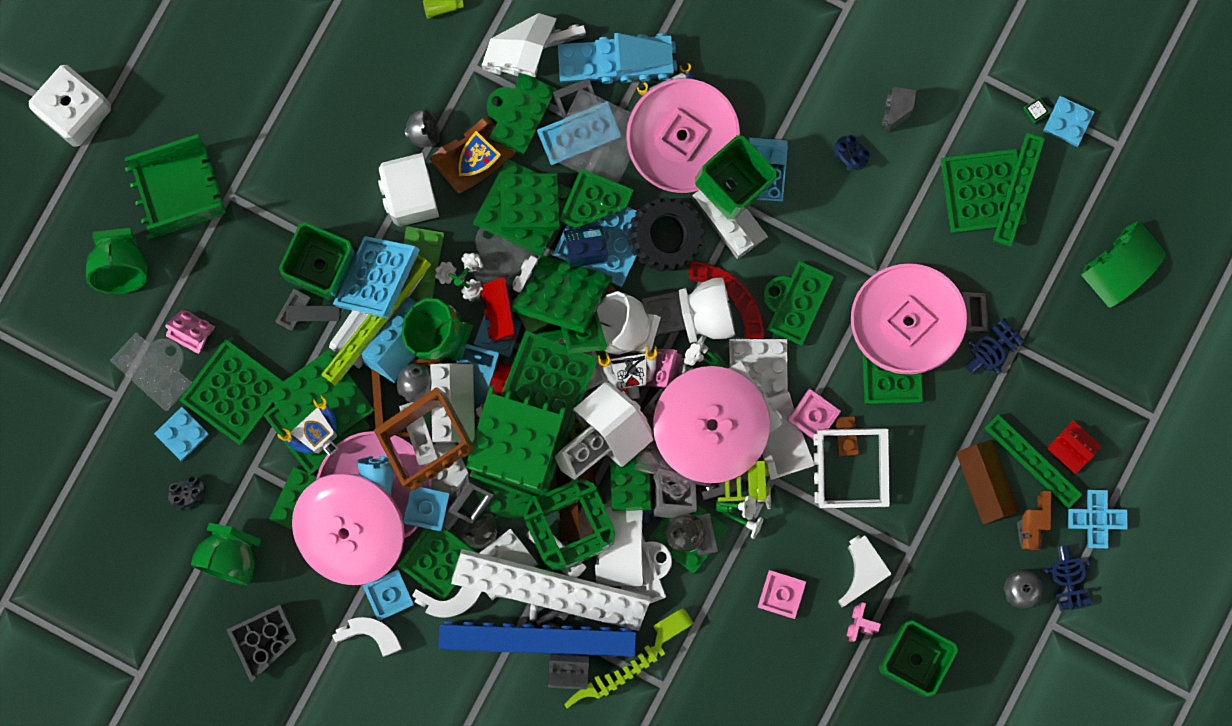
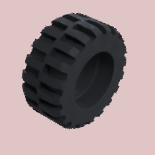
(689, 227)

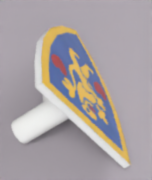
(477, 156)

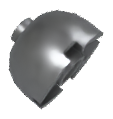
(421, 129)
(414, 382)
(1014, 589)

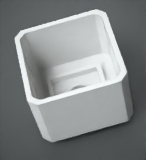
(78, 118)
(407, 190)
(617, 421)

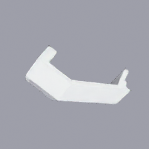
(519, 47)

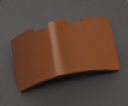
(448, 156)

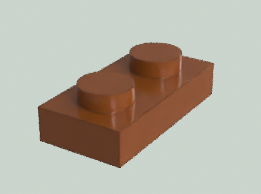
(846, 443)

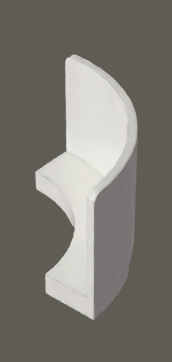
(786, 446)
(623, 560)

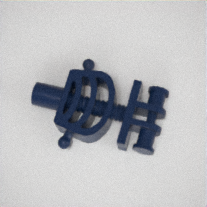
(980, 361)
(1065, 560)

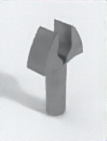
(550, 616)

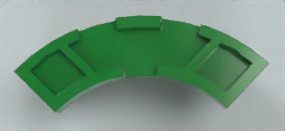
(1125, 266)

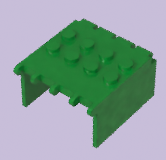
(175, 186)
(516, 440)

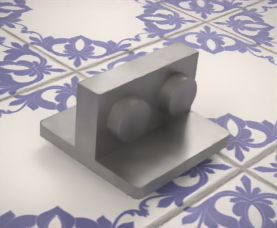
(568, 671)

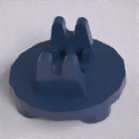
(851, 152)

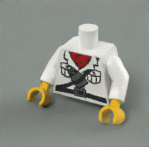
(630, 371)

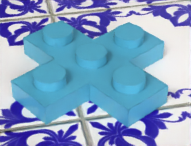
(1097, 519)

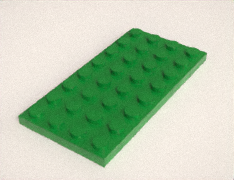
(545, 375)

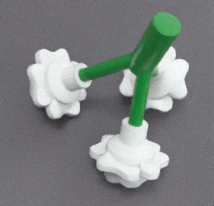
(472, 263)

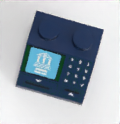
(586, 246)

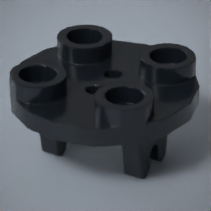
(186, 492)

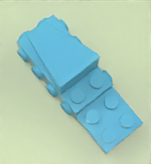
(618, 59)

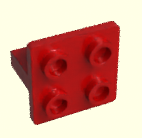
(1074, 447)

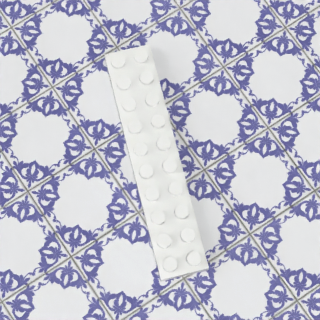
(550, 590)

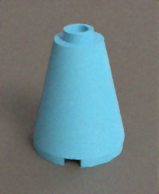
(377, 470)

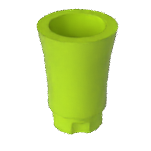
(437, 7)

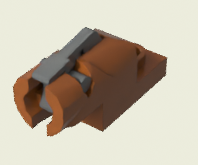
(1034, 522)

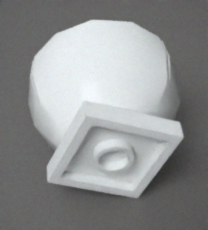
(707, 311)
(628, 322)

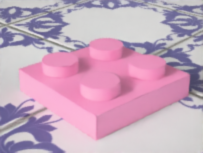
(813, 414)
(781, 594)

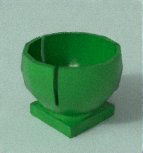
(116, 262)
(436, 332)
(226, 554)

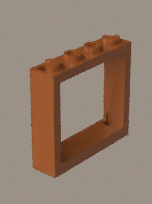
(378, 397)
(408, 416)

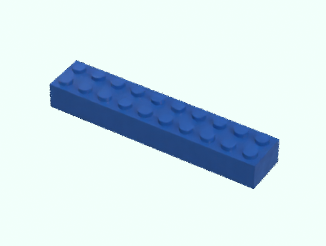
(534, 640)

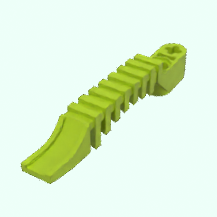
(665, 630)

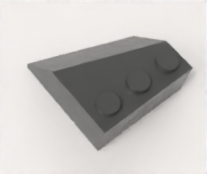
(262, 639)

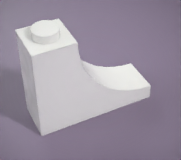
(868, 569)

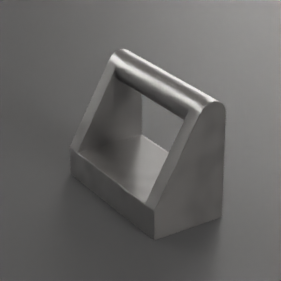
(571, 91)
(983, 311)
(462, 493)

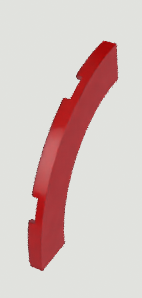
(736, 293)

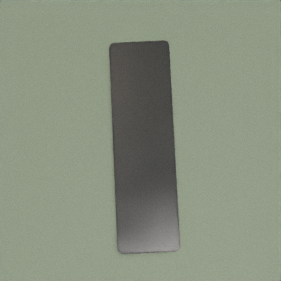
(312, 313)

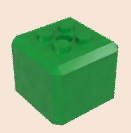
(744, 166)
(308, 247)
(935, 654)

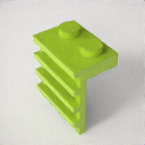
(756, 484)

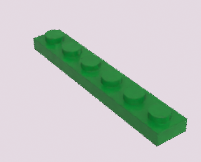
(1018, 189)
(1033, 461)

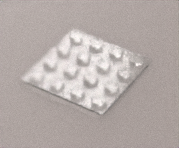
(593, 137)

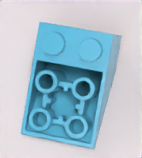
(776, 154)
(484, 364)

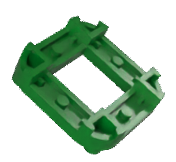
(557, 499)

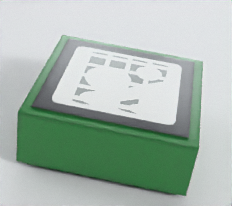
(1036, 110)

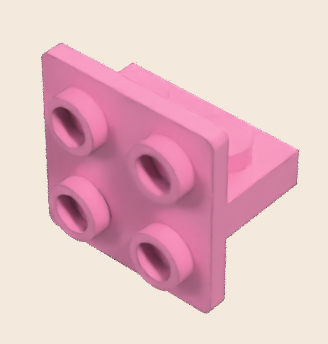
(189, 330)
(667, 368)
(866, 626)

